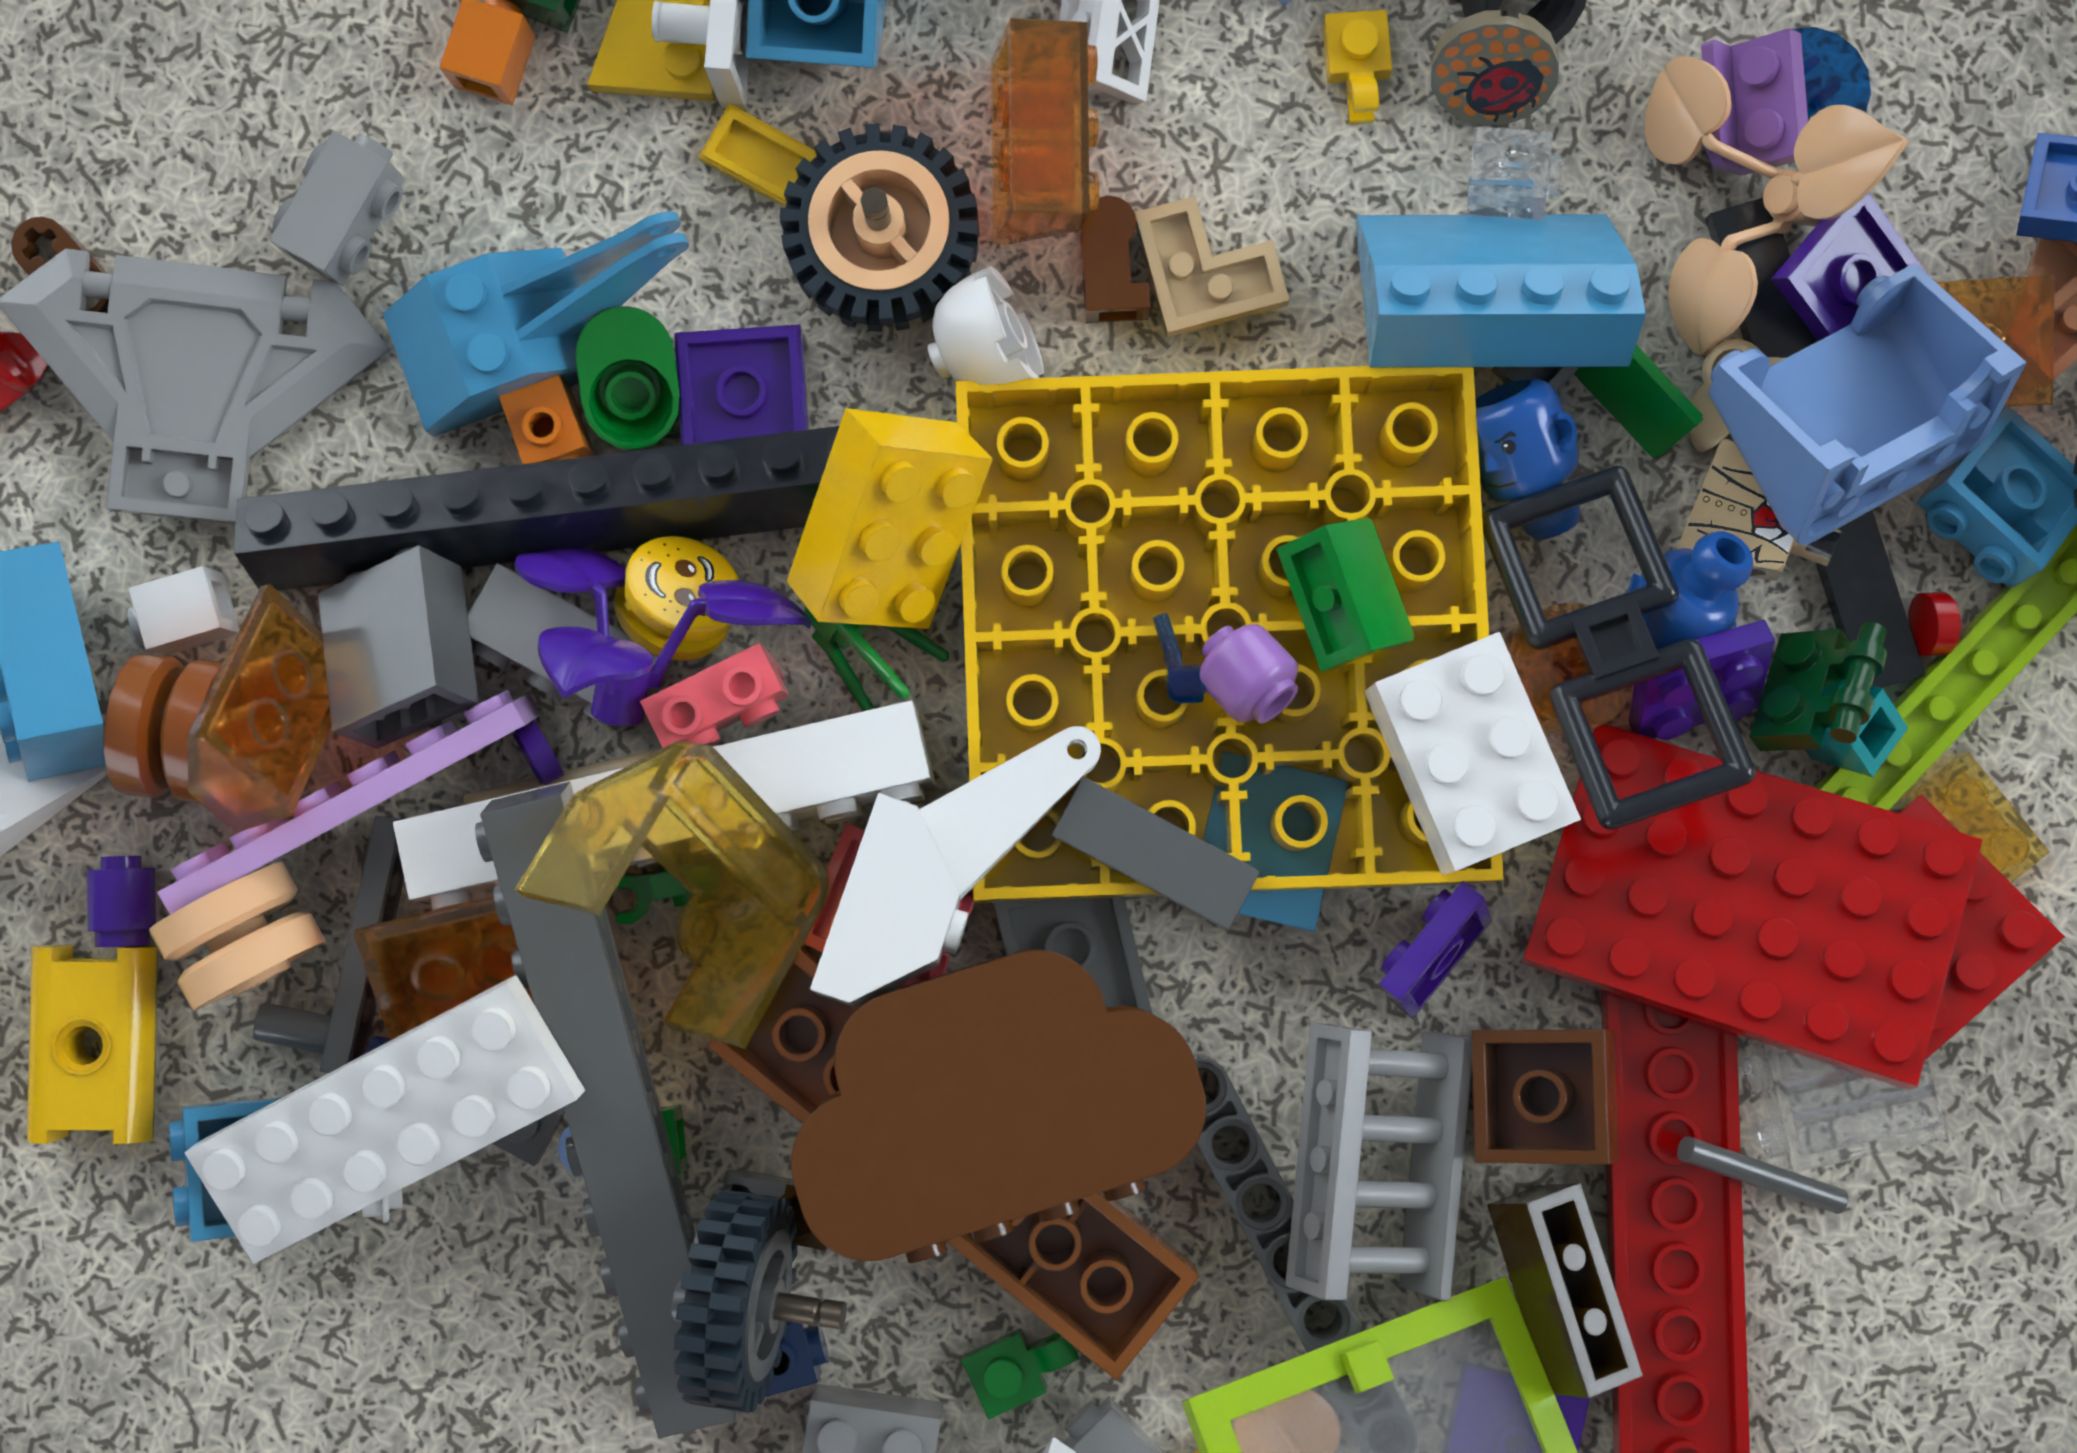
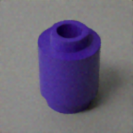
(121, 902)

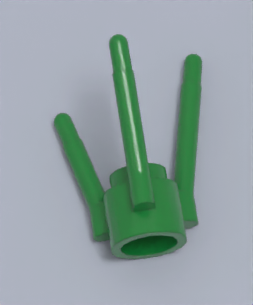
(830, 634)

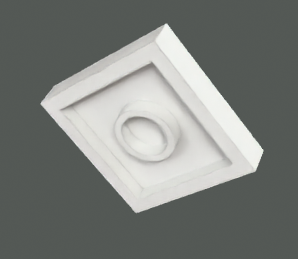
(723, 32)

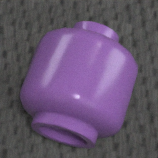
(1248, 673)

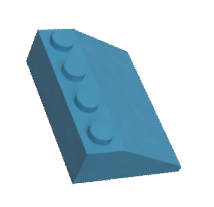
(1498, 291)

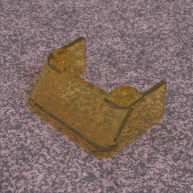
(746, 872)

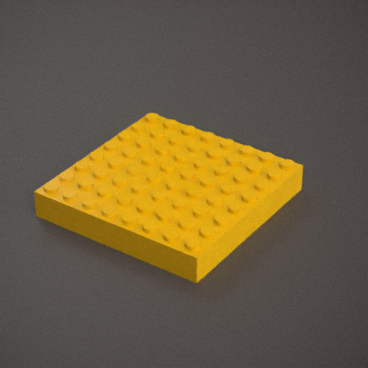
(1173, 501)

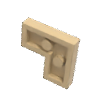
(1200, 288)

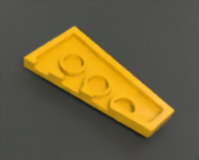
(638, 65)

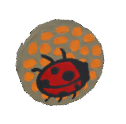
(1494, 68)

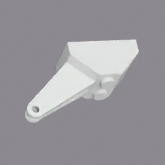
(923, 861)

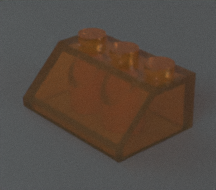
(1042, 130)
(261, 718)
(435, 961)

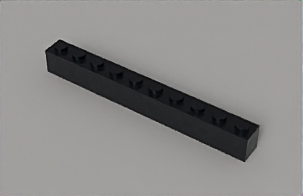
(535, 507)

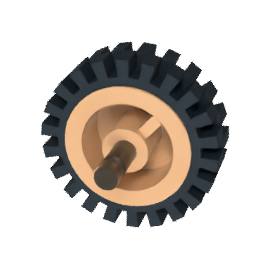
(879, 227)

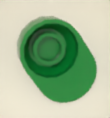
(627, 377)

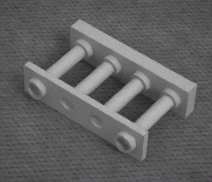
(1330, 1160)

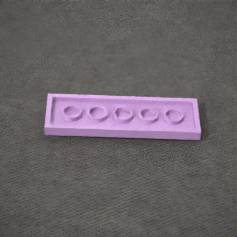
(334, 805)

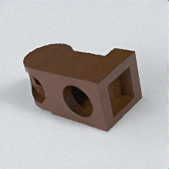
(1106, 270)

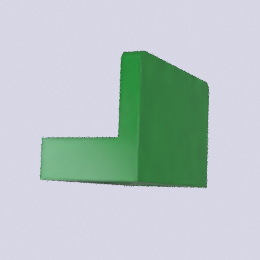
(1345, 592)

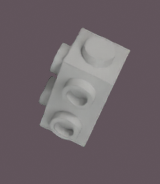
(339, 206)

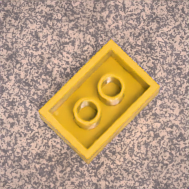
(888, 519)

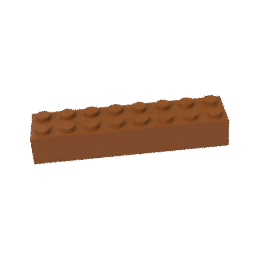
(1088, 1275)

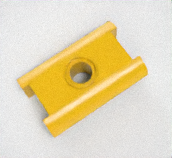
(64, 1081)

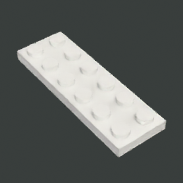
(386, 1120)

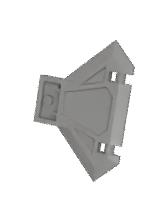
(188, 369)

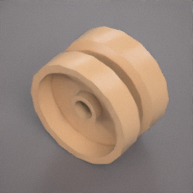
(239, 939)

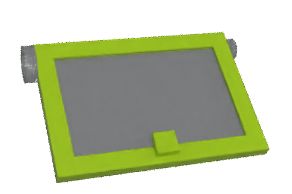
(1421, 1383)

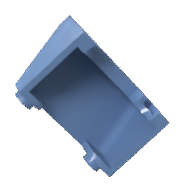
(1867, 405)

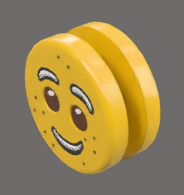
(658, 589)

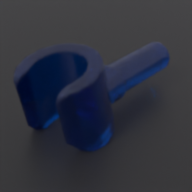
(1181, 680)

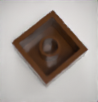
(1545, 1096)

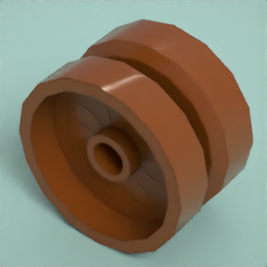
(150, 723)

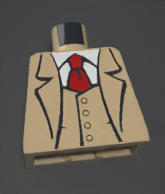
(1736, 504)

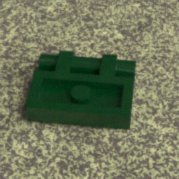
(1804, 692)

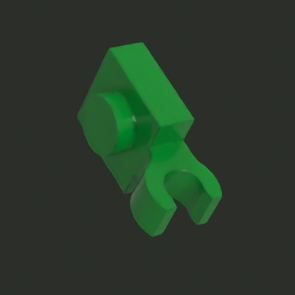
(649, 887)
(1011, 1370)

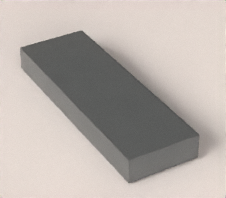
(1155, 853)

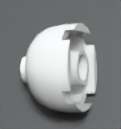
(982, 335)

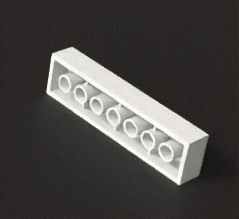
(798, 772)

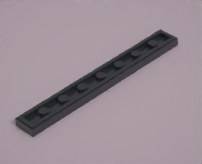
(1859, 573)

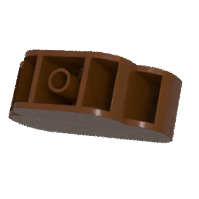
(990, 1105)

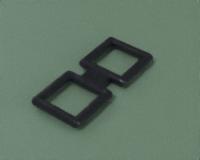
(1616, 649)

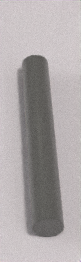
(1762, 1175)

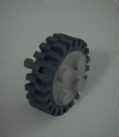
(739, 1302)

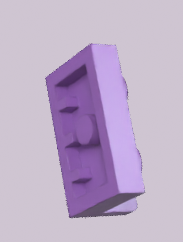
(1765, 97)

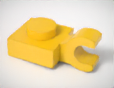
(1358, 54)

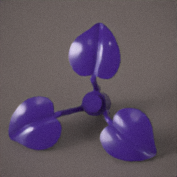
(620, 667)

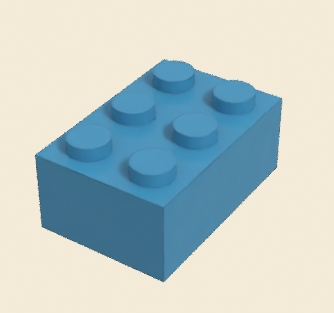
(45, 677)

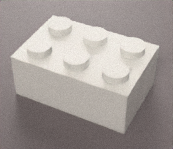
(1471, 754)

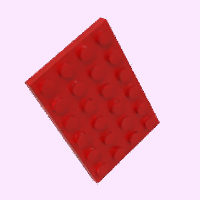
(1761, 911)

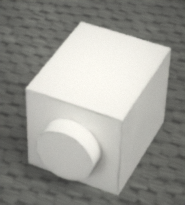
(182, 611)

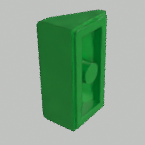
(1643, 402)

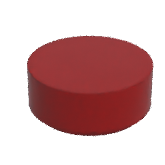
(1934, 623)

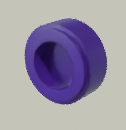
(538, 753)

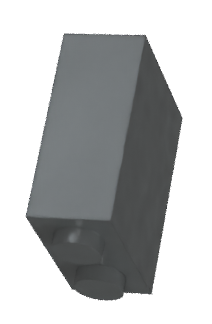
(397, 647)

